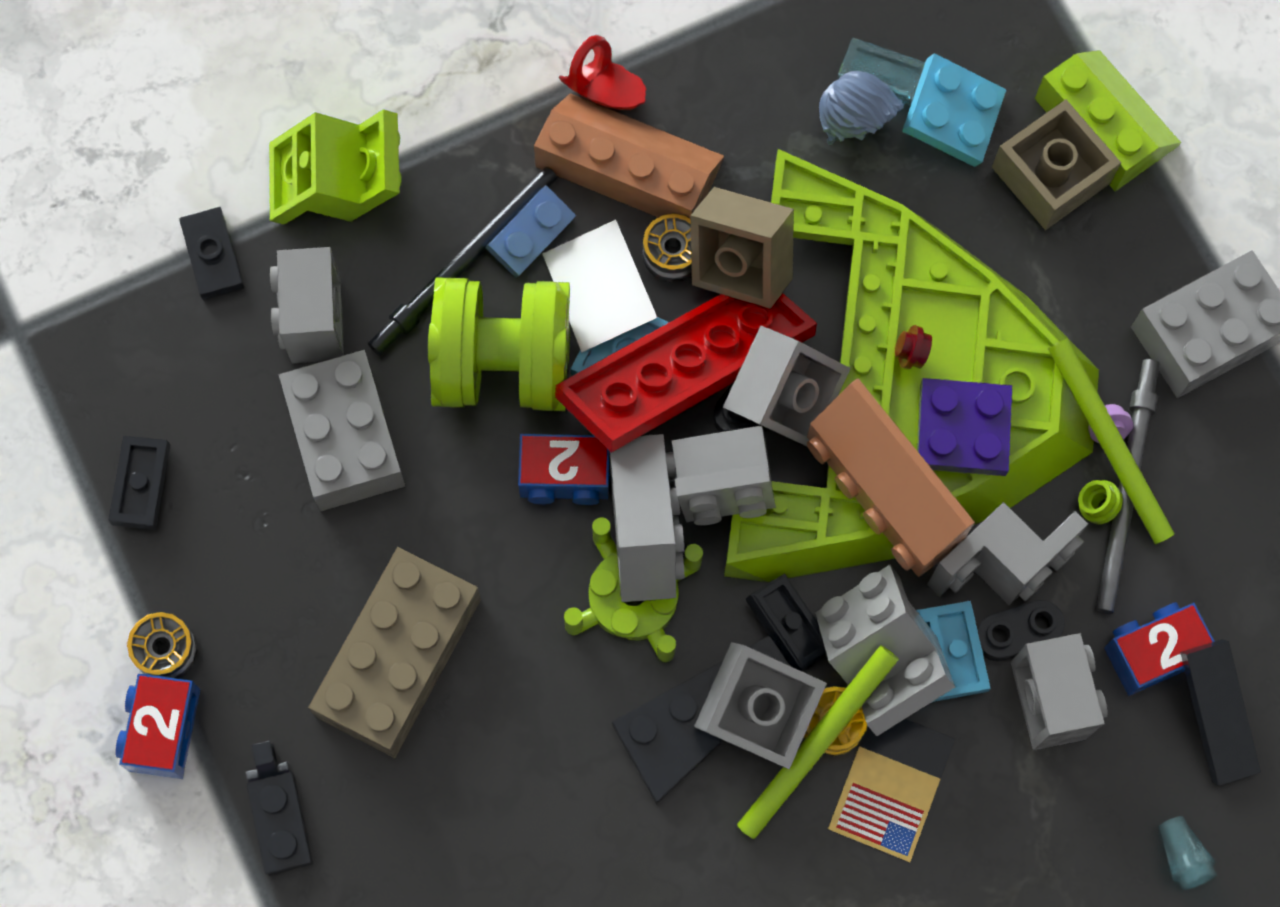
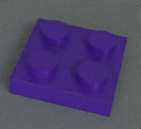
(965, 426)

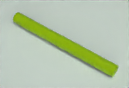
(1111, 441)
(818, 741)

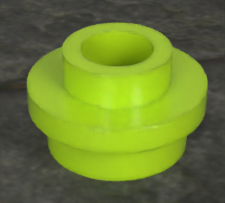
(1093, 494)

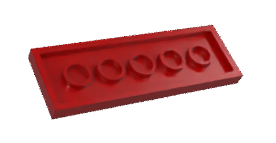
(674, 367)

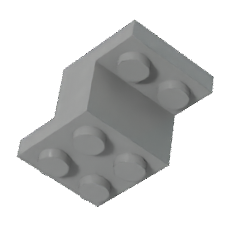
(723, 475)
(1008, 555)
(881, 615)

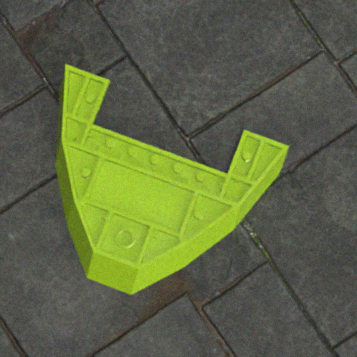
(980, 333)

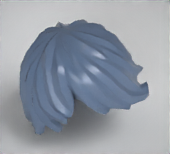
(856, 106)

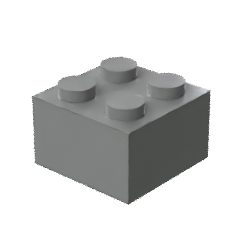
(308, 304)
(785, 384)
(1058, 691)
(760, 704)

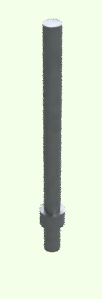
(1143, 405)

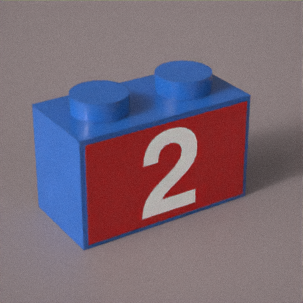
(563, 468)
(1152, 651)
(158, 726)

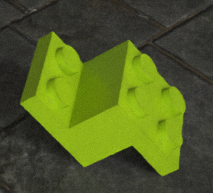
(334, 167)

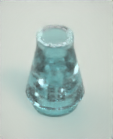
(1186, 855)

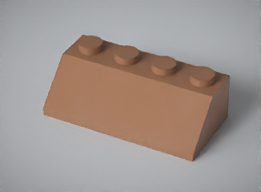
(625, 158)
(888, 479)

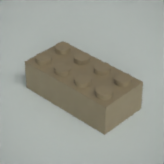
(395, 652)

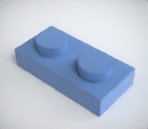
(530, 231)

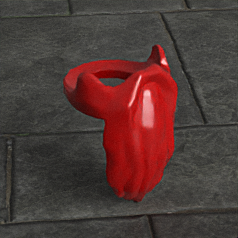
(602, 79)

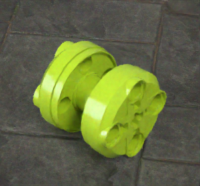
(467, 343)

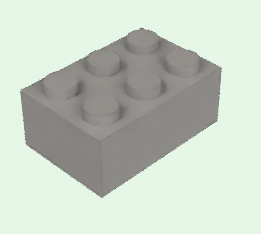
(1212, 324)
(341, 430)
(645, 529)

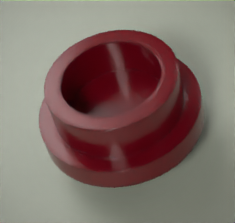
(913, 348)

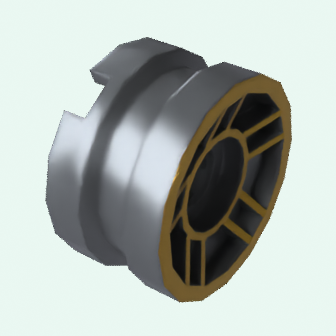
(670, 231)
(166, 629)

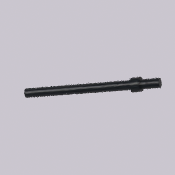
(406, 316)

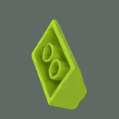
(1111, 110)

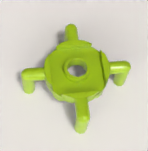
(617, 617)

